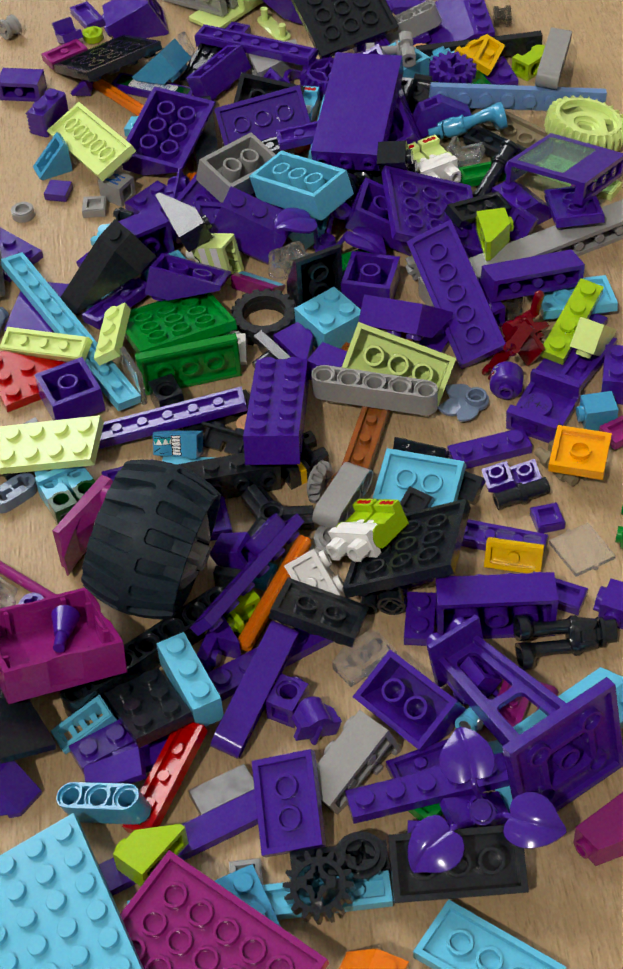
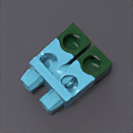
(62, 488)

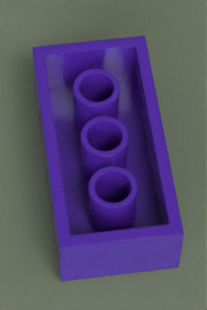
(496, 600)

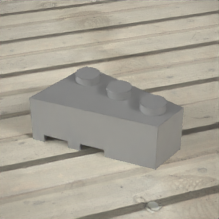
(353, 758)

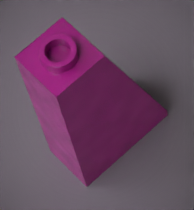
(602, 833)

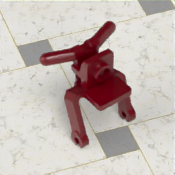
(522, 336)

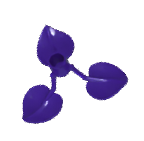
(299, 221)
(529, 825)

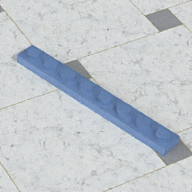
(511, 96)

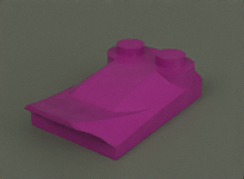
(76, 527)

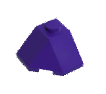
(16, 790)

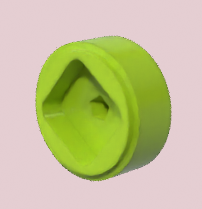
(92, 35)

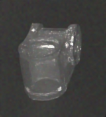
(281, 259)

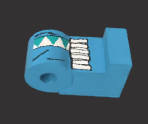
(178, 443)

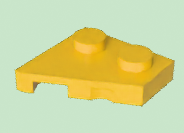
(483, 52)

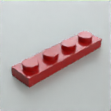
(169, 772)

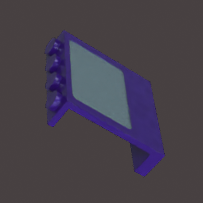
(569, 161)

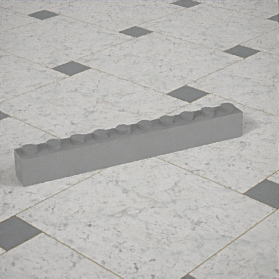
(550, 240)

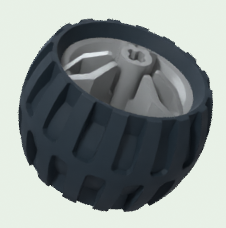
(150, 538)

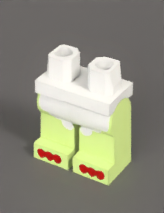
(435, 160)

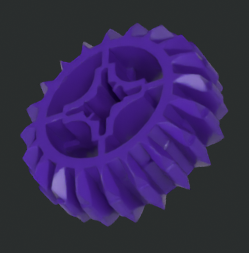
(317, 74)

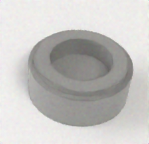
(22, 212)

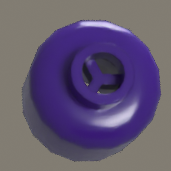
(506, 380)

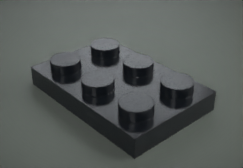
(319, 612)
(149, 707)

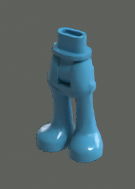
(459, 125)

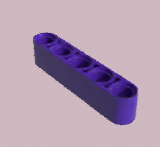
(254, 689)

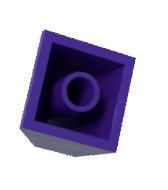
(134, 18)

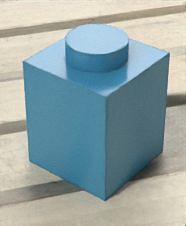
(596, 409)

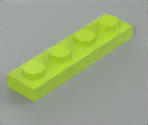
(579, 305)

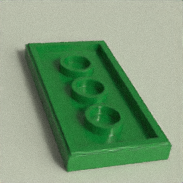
(192, 362)

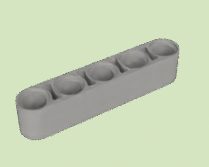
(553, 58)
(375, 390)

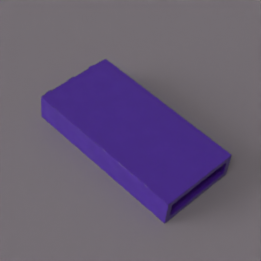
(357, 110)

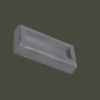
(222, 789)

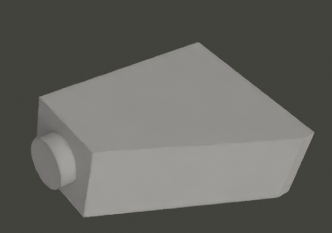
(261, 65)

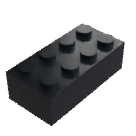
(487, 869)

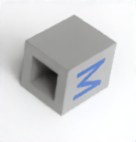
(117, 188)

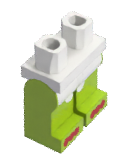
(367, 529)

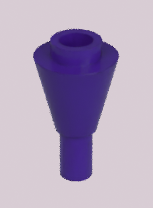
(64, 621)

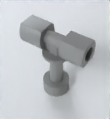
(403, 47)

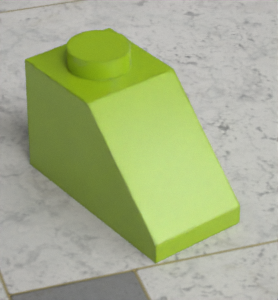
(493, 231)
(145, 848)

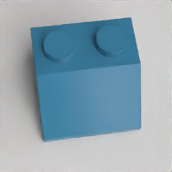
(164, 66)

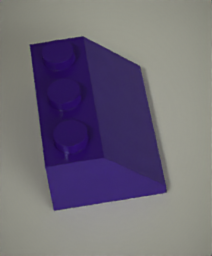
(251, 224)
(403, 317)
(409, 702)

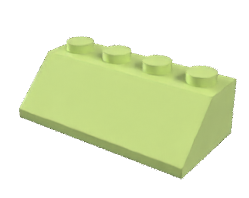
(392, 355)

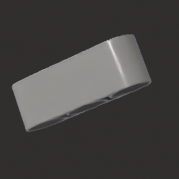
(416, 20)
(337, 501)

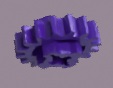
(452, 68)

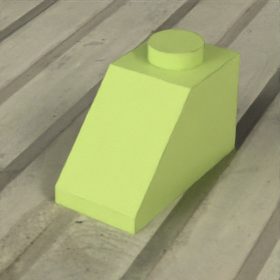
(591, 337)

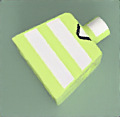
(220, 253)

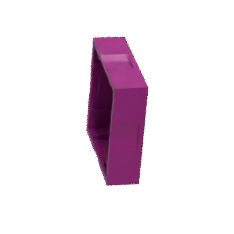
(27, 654)

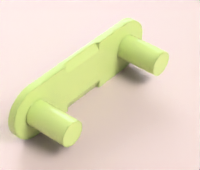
(276, 30)

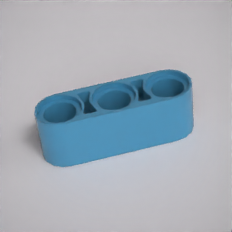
(104, 802)

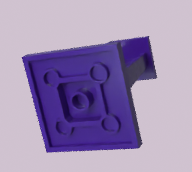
(557, 755)

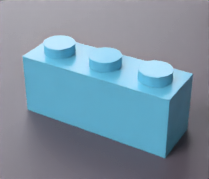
(190, 679)

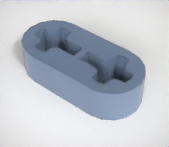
(15, 492)

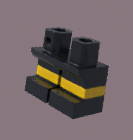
(298, 474)

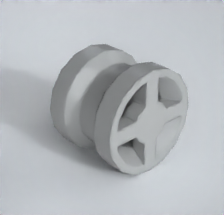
(10, 26)

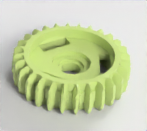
(586, 121)

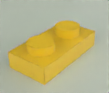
(513, 555)

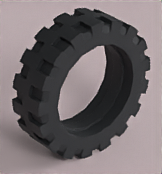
(260, 301)

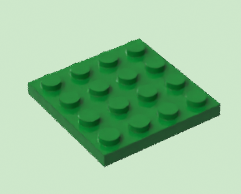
(177, 322)

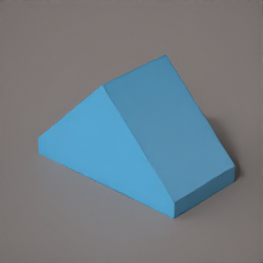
(54, 159)

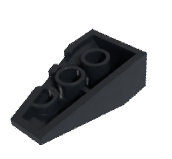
(108, 265)

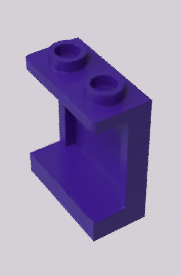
(564, 397)

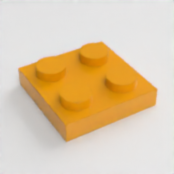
(580, 452)

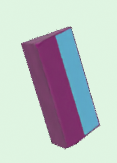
(248, 282)

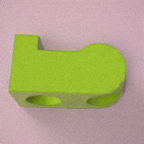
(527, 65)

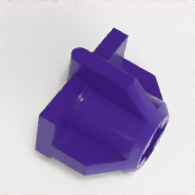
(315, 720)

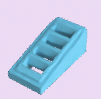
(89, 712)

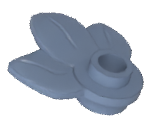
(464, 401)

